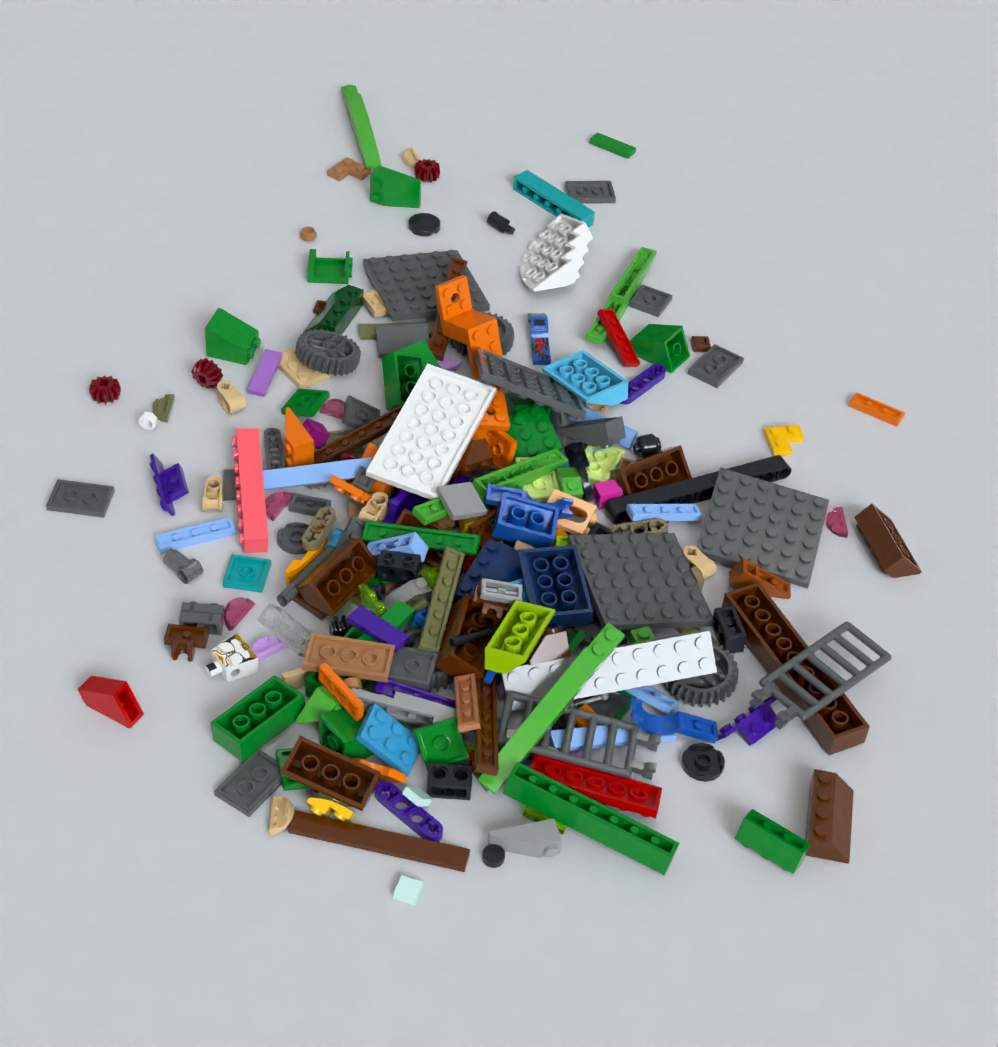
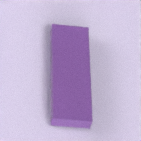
(264, 373)

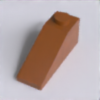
(748, 573)

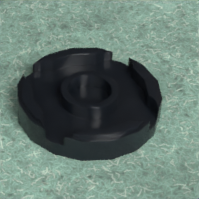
(424, 224)
(586, 485)
(703, 762)

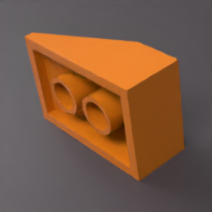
(298, 442)

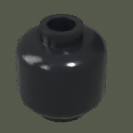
(646, 445)

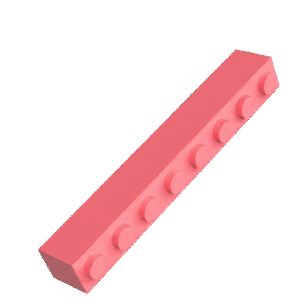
(251, 490)

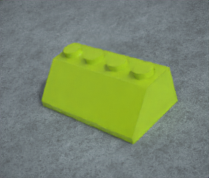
(516, 636)

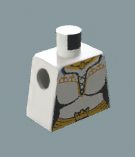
(232, 659)

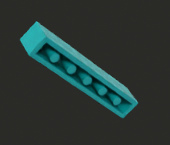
(551, 198)

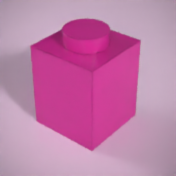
(605, 492)

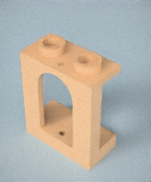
(570, 526)

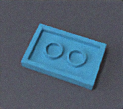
(388, 739)

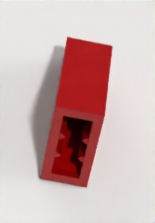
(112, 699)

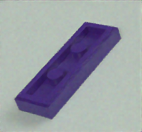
(377, 628)

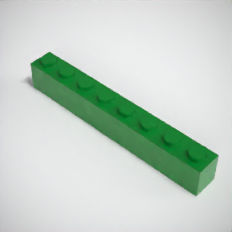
(591, 818)

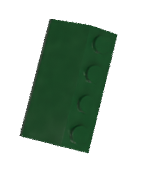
(338, 310)

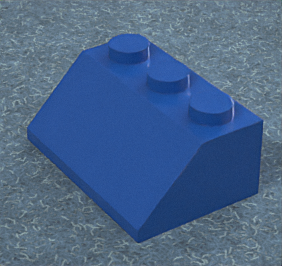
(525, 521)

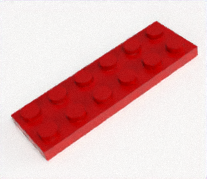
(602, 786)

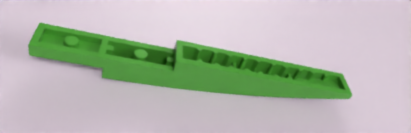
(361, 126)
(623, 292)
(516, 474)
(553, 705)

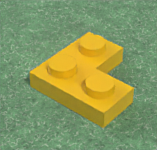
(780, 437)

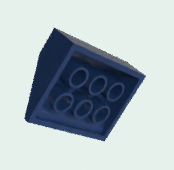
(493, 562)
(557, 581)

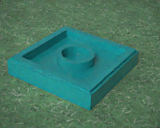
(247, 573)

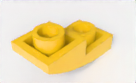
(325, 806)

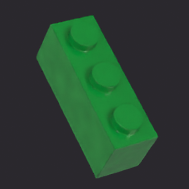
(772, 841)

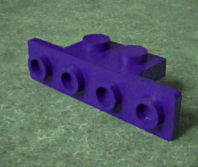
(170, 483)
(402, 501)
(753, 724)

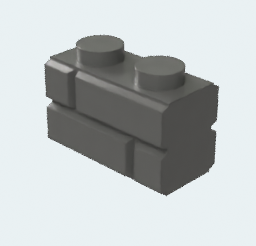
(203, 616)

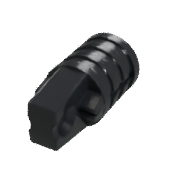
(500, 223)

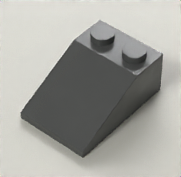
(596, 432)

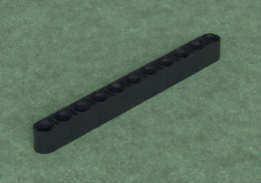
(696, 488)

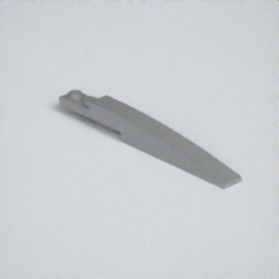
(420, 712)

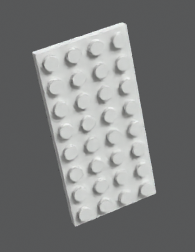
(431, 432)

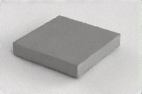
(461, 501)

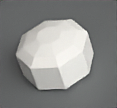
(147, 420)

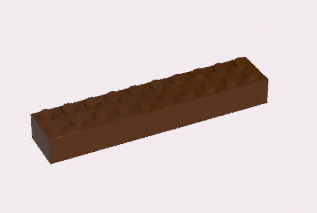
(776, 642)

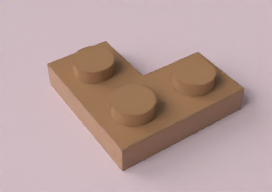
(348, 167)

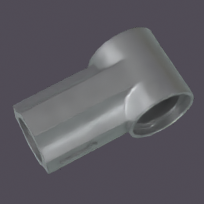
(186, 569)

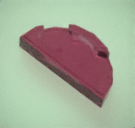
(333, 408)
(276, 503)
(836, 522)
(236, 611)

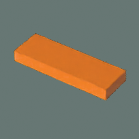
(876, 409)
(341, 691)

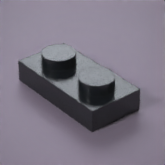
(576, 455)

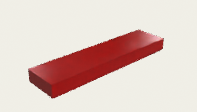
(618, 338)

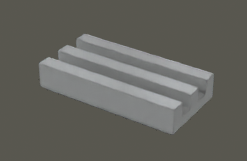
(500, 594)

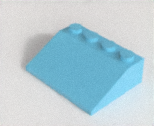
(588, 379)

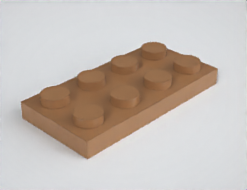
(350, 657)

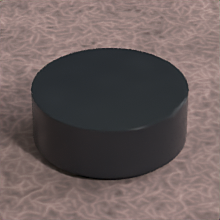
(493, 856)

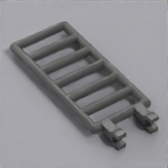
(794, 710)
(650, 741)

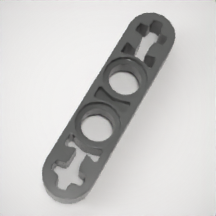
(274, 454)

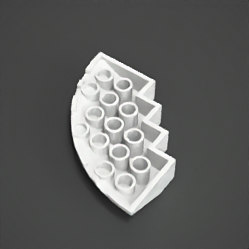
(556, 254)

